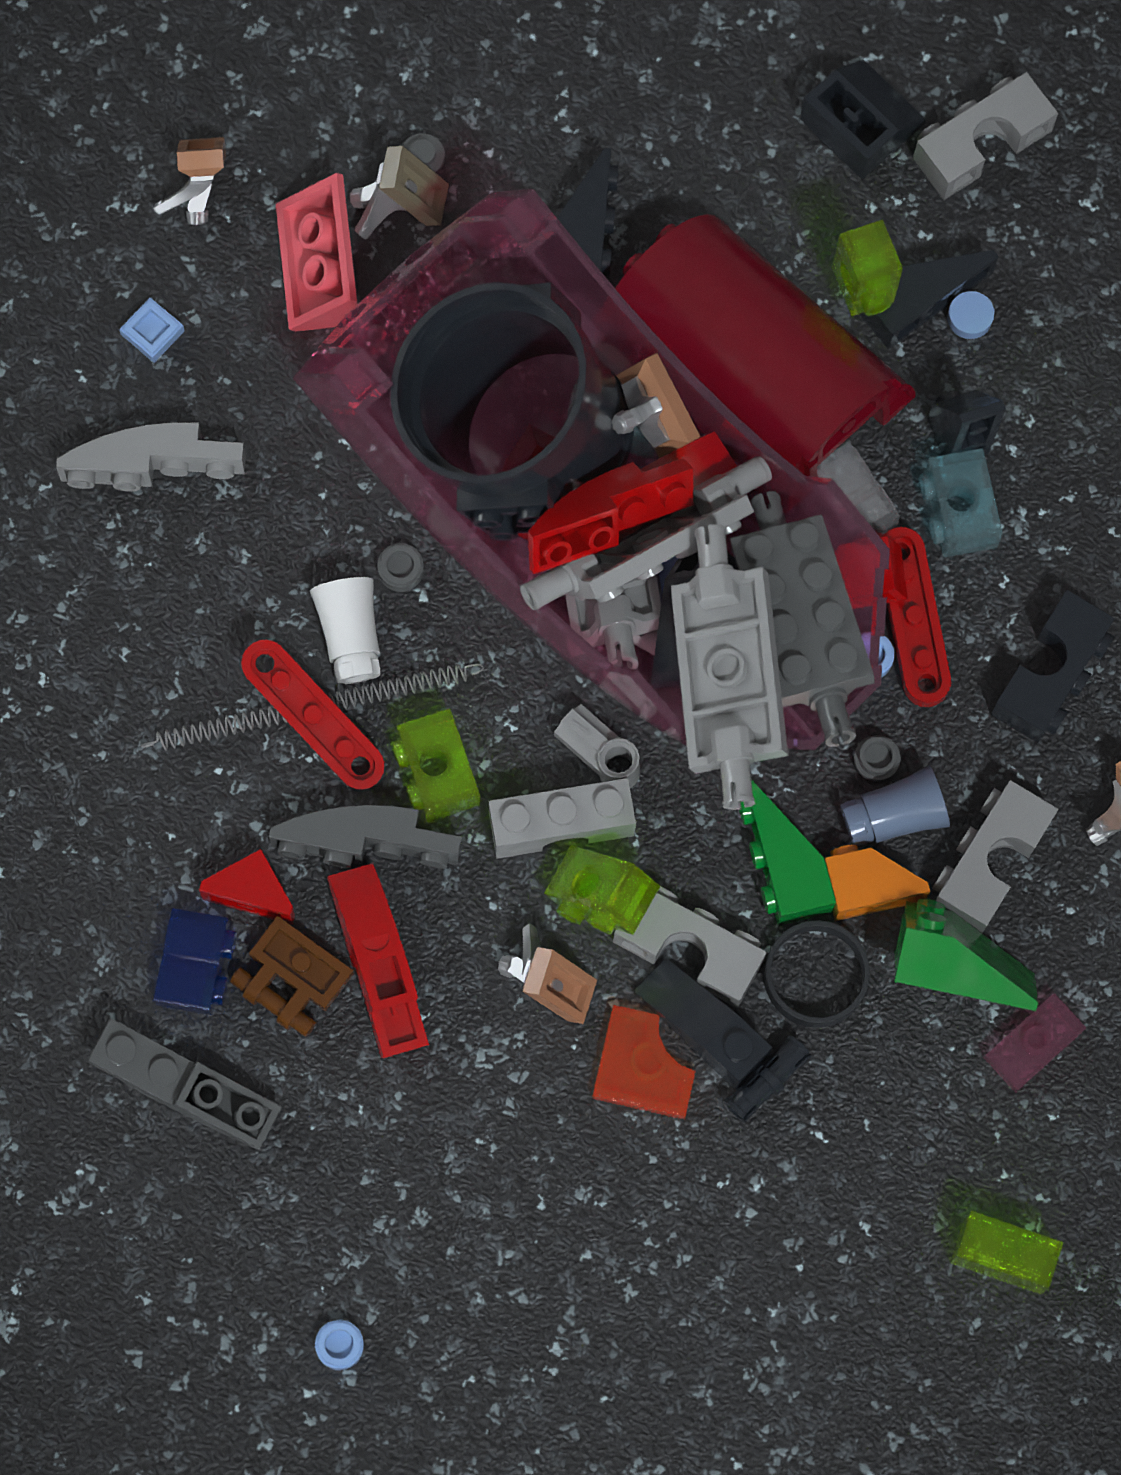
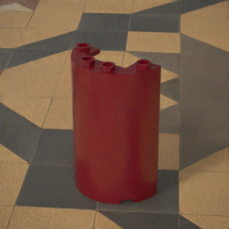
(759, 341)

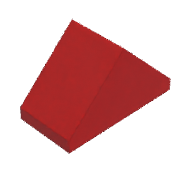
(249, 888)

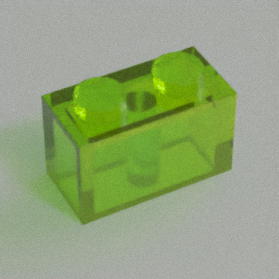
(1006, 1252)

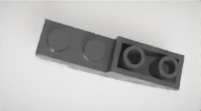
(347, 831)
(183, 1084)

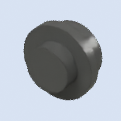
(426, 149)
(877, 758)

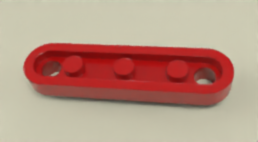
(918, 626)
(312, 714)

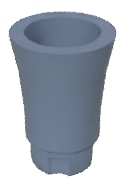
(896, 809)

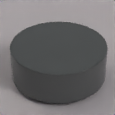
(400, 567)

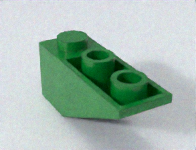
(792, 867)

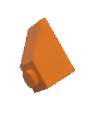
(870, 882)

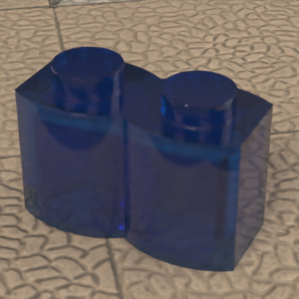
(193, 962)

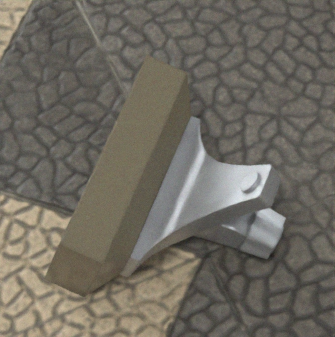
(401, 185)

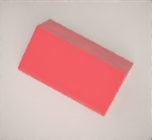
(316, 255)

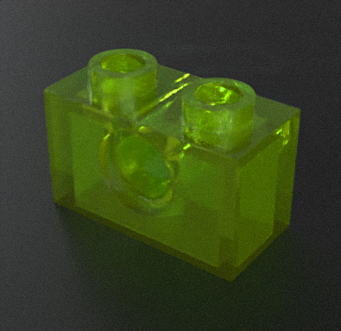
(867, 269)
(436, 738)
(601, 891)

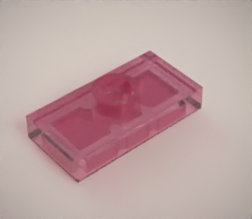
(1035, 1043)

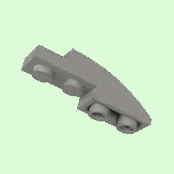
(133, 454)

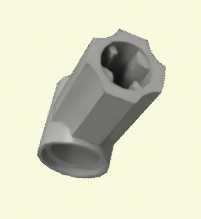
(597, 745)

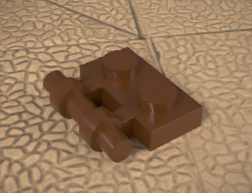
(300, 964)

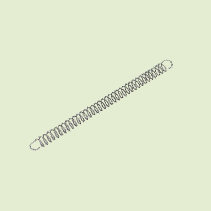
(345, 704)

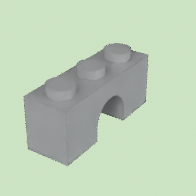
(1011, 111)
(587, 811)
(1013, 821)
(728, 957)

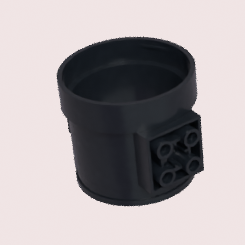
(454, 361)

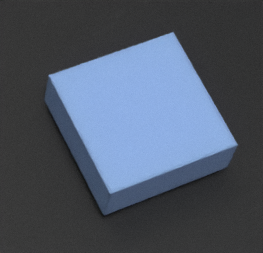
(152, 330)

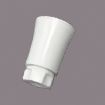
(349, 627)

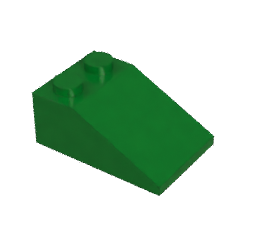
(951, 956)

